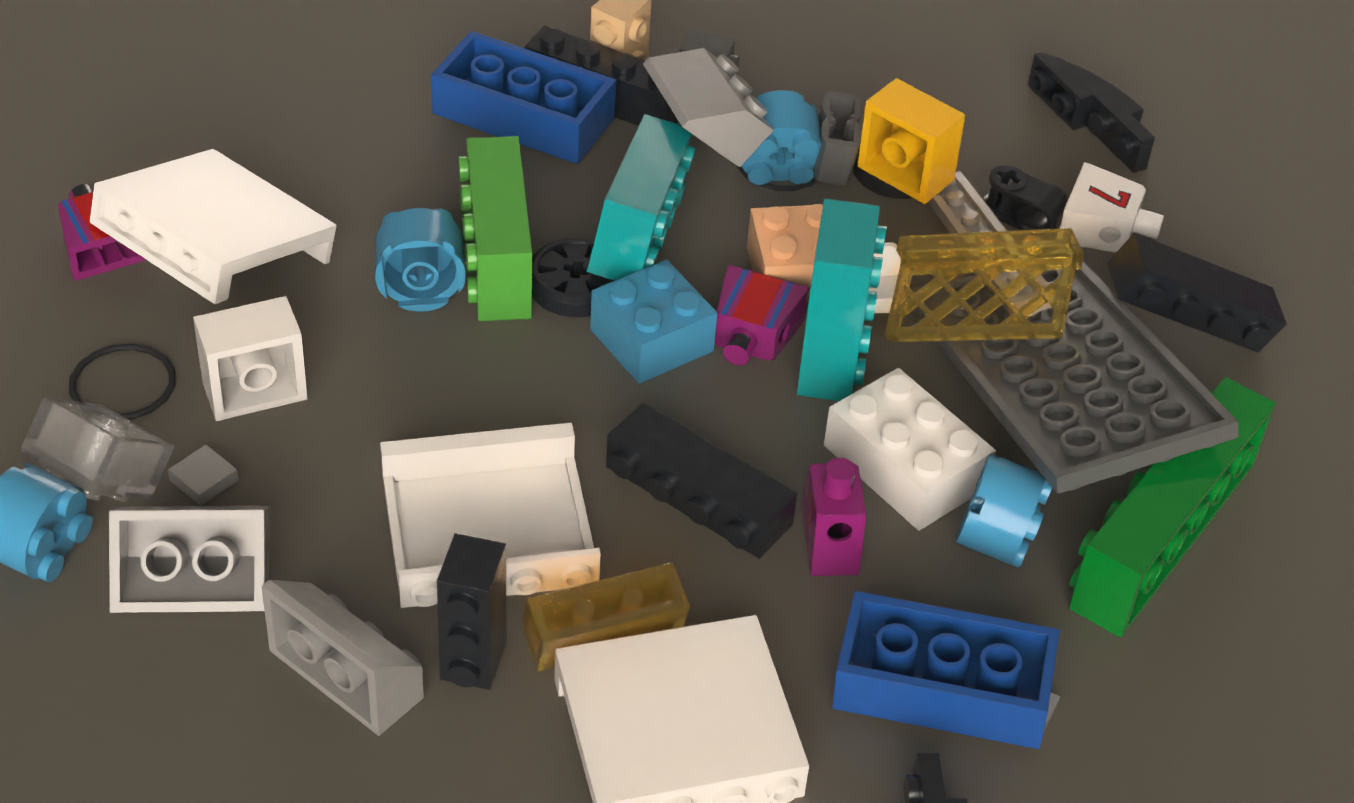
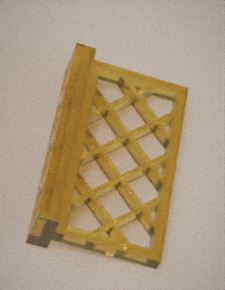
(987, 257)

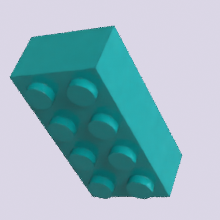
(642, 199)
(841, 299)

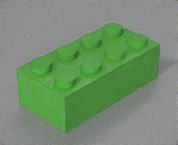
(496, 229)

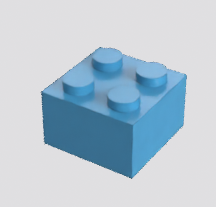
(653, 321)

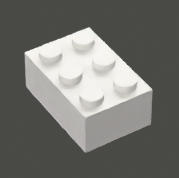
(907, 447)

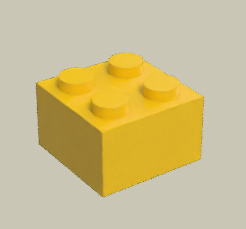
(910, 140)

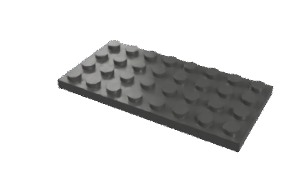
(1089, 400)

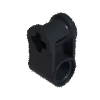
(1025, 201)

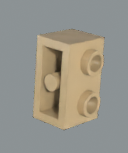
(622, 26)

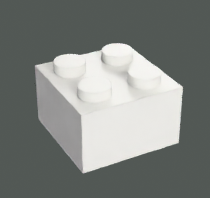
(251, 358)

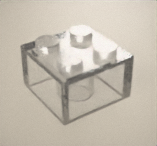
(96, 449)

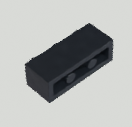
(472, 611)

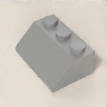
(711, 101)
(188, 558)
(341, 653)

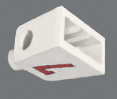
(1108, 210)

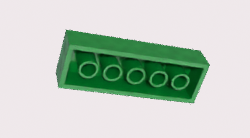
(1164, 517)

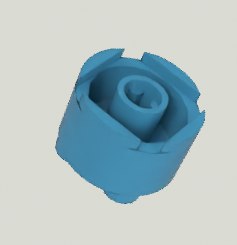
(792, 146)
(419, 258)
(1004, 511)
(39, 521)

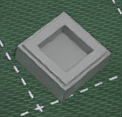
(203, 475)

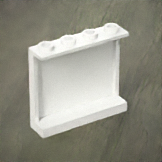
(207, 220)
(492, 487)
(683, 717)

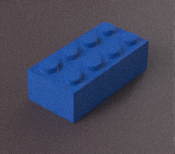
(523, 95)
(946, 669)

